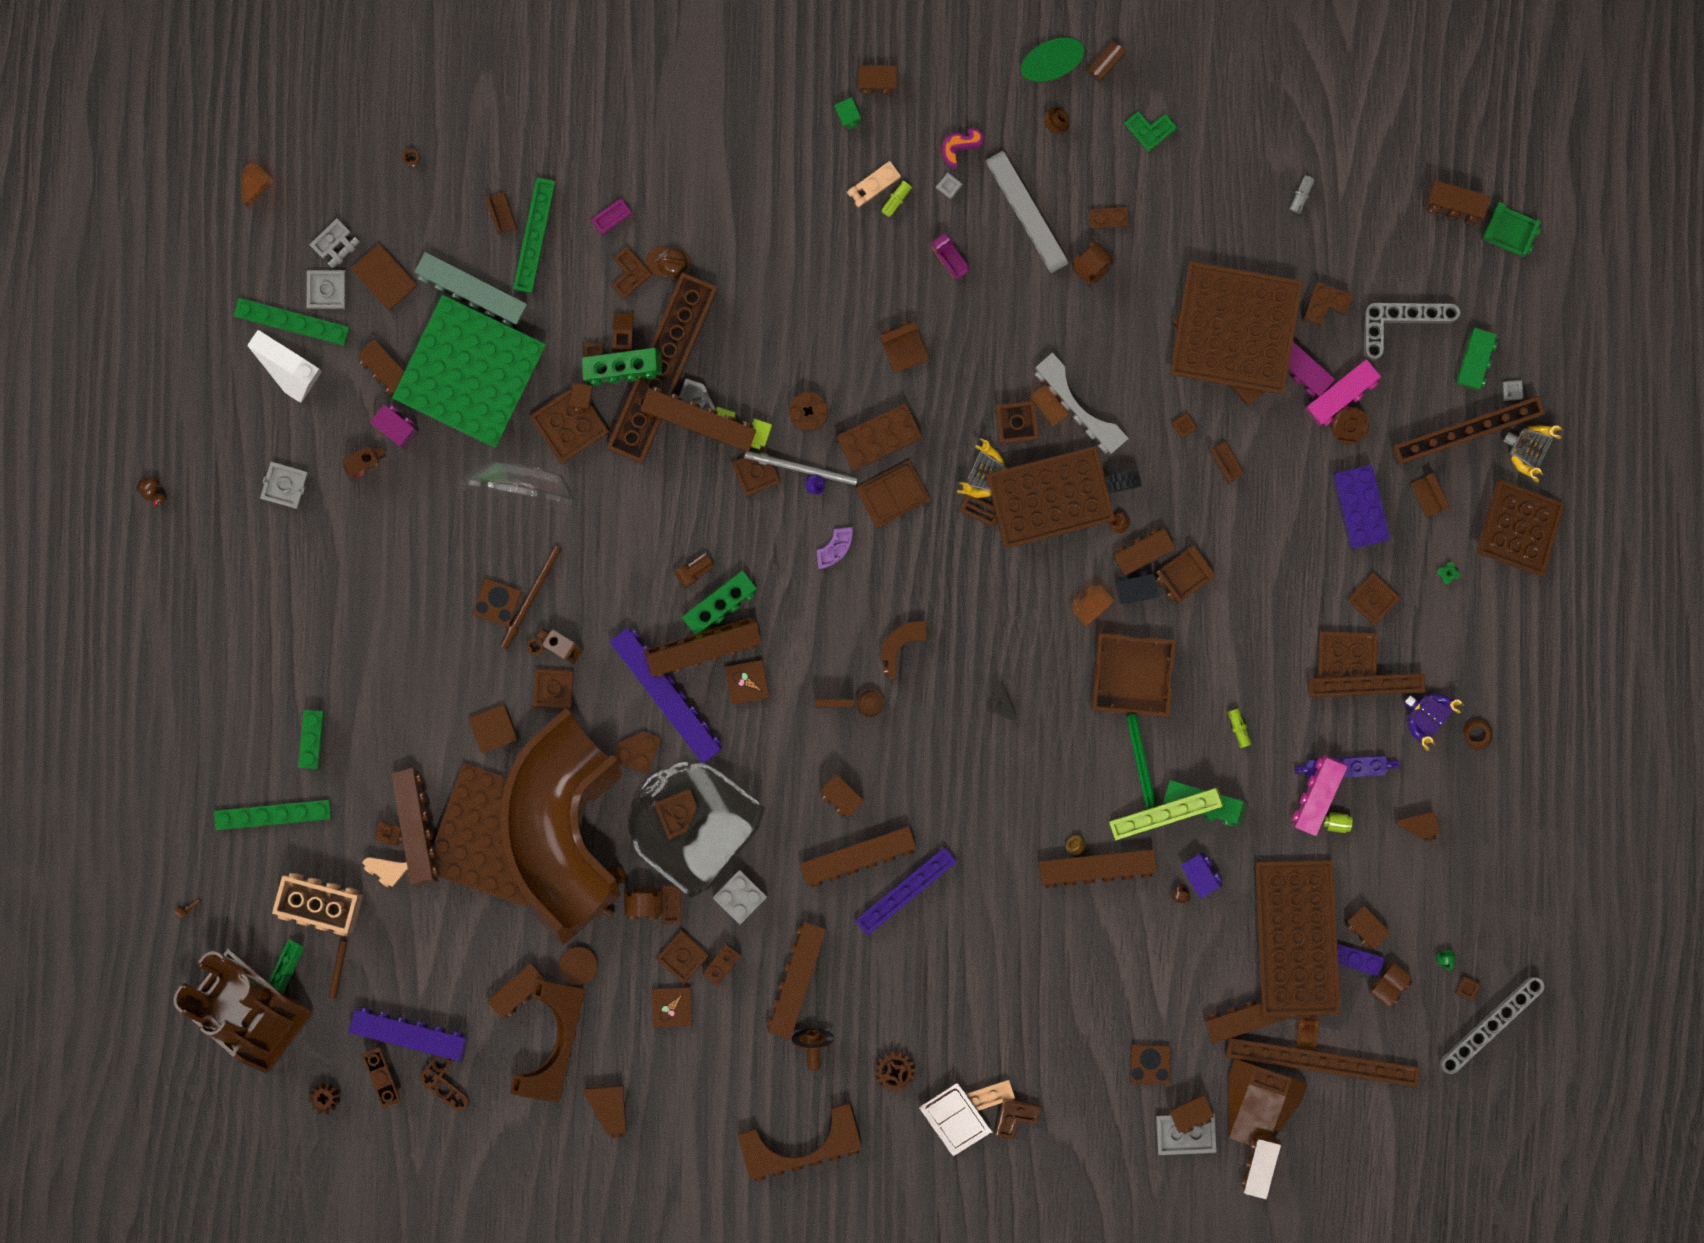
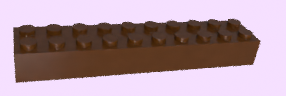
(675, 341)

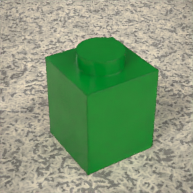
(847, 113)

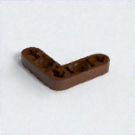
(439, 1080)

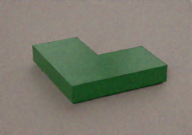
(1150, 135)

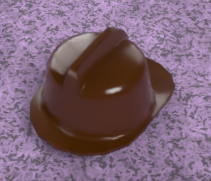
(668, 262)

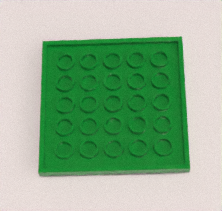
(469, 371)

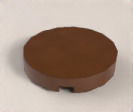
(1350, 425)
(578, 965)

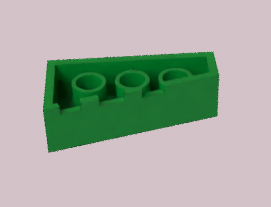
(1231, 813)

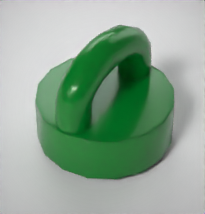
(1446, 957)

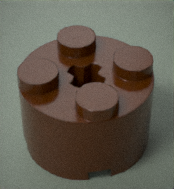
(1093, 263)
(811, 422)
(643, 903)

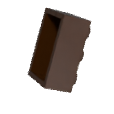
(1456, 203)

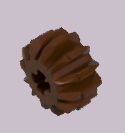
(320, 1103)

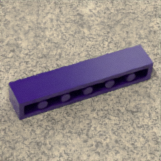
(408, 1035)

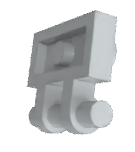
(330, 239)

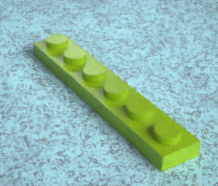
(1166, 813)

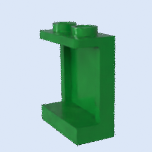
(1511, 231)

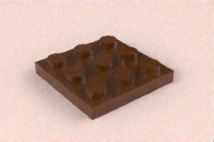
(568, 430)
(1347, 654)

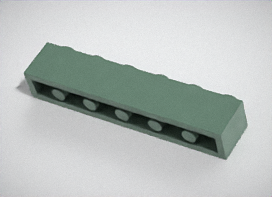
(470, 289)

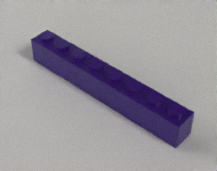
(667, 698)

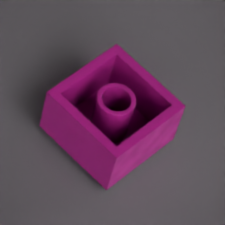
(394, 427)

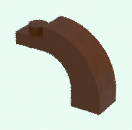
(904, 634)

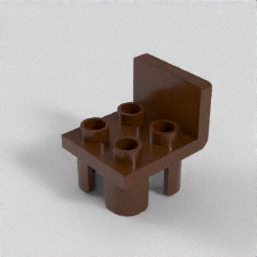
(242, 1010)

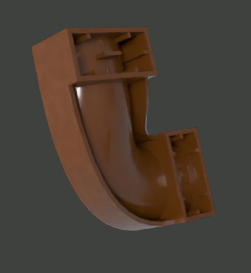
(543, 826)

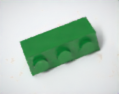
(1476, 359)
(312, 739)

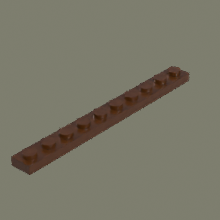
(1323, 1062)

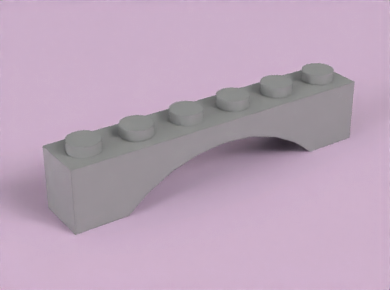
(1107, 434)

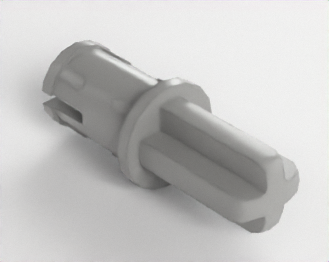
(1302, 194)

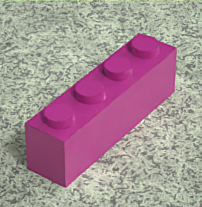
(1343, 392)
(1319, 794)

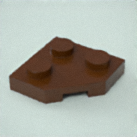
(638, 751)
(676, 813)

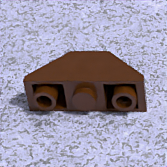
(623, 333)
(382, 1077)

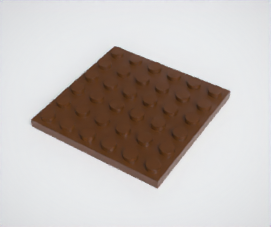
(1236, 328)
(471, 839)

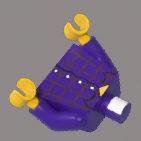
(1429, 715)

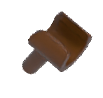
(180, 912)

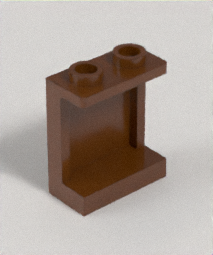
(1184, 575)

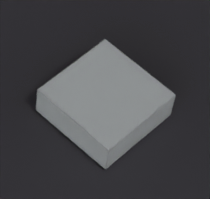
(949, 186)
(1512, 390)

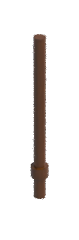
(512, 630)

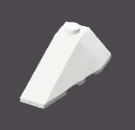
(288, 369)

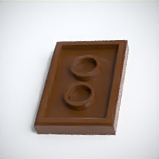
(383, 277)

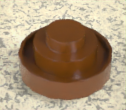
(1056, 120)
(870, 703)

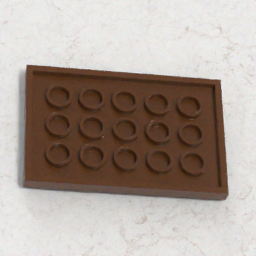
(1050, 497)

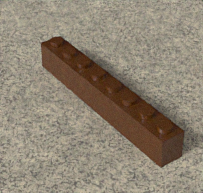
(1467, 431)

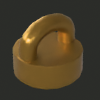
(1075, 846)

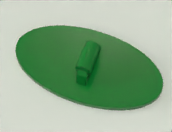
(1052, 59)

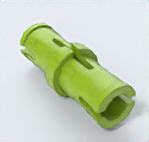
(1239, 728)

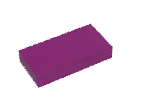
(611, 216)

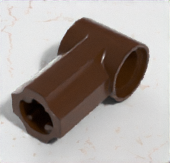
(691, 572)

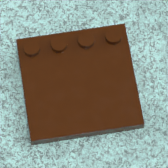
(1520, 528)

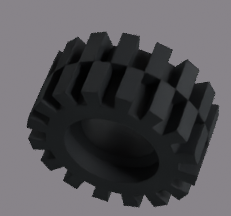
(1123, 481)

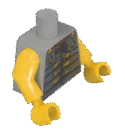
(1530, 447)
(987, 462)

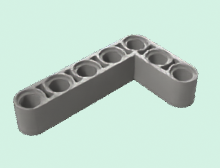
(1402, 317)

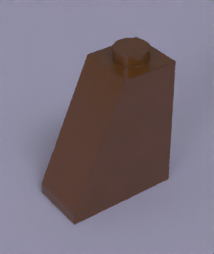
(609, 1108)

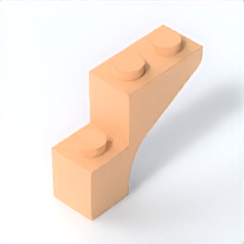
(388, 871)

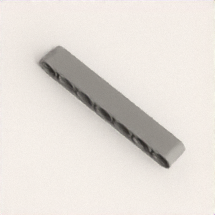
(1027, 212)
(1501, 1022)

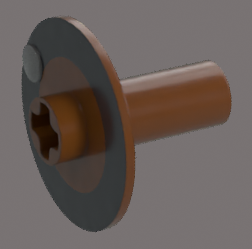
(813, 1041)

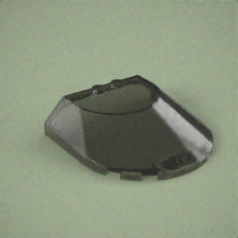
(718, 832)

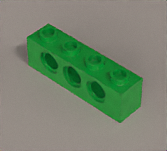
(594, 364)
(741, 582)

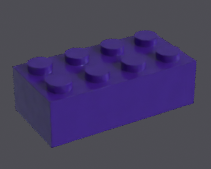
(1361, 507)

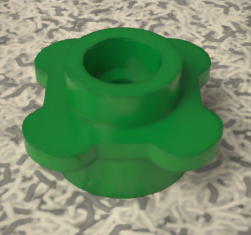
(1453, 573)

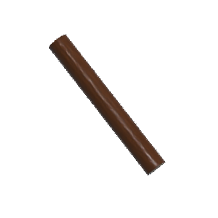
(337, 969)

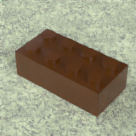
(879, 437)

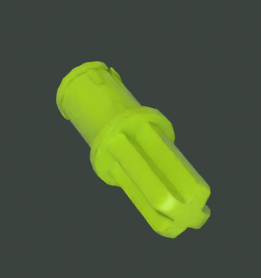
(896, 199)

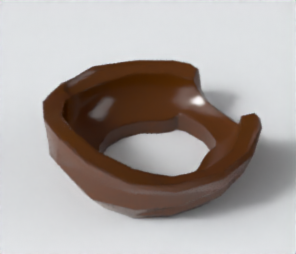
(1478, 723)

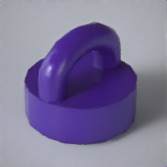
(815, 484)

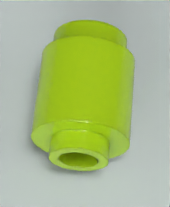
(1338, 822)

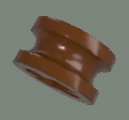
(410, 152)
(529, 649)

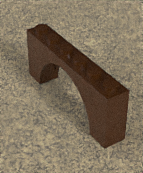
(547, 1080)
(764, 1161)

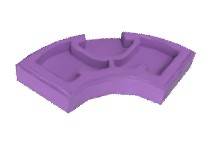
(836, 548)

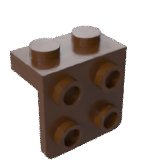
(904, 346)

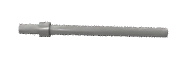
(764, 459)

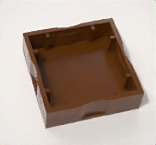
(1133, 675)

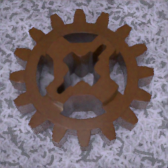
(886, 1076)

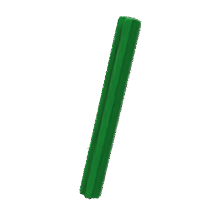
(1141, 761)

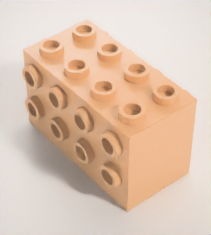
(317, 904)

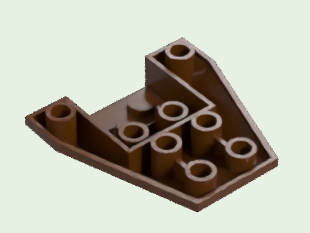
(1260, 1101)

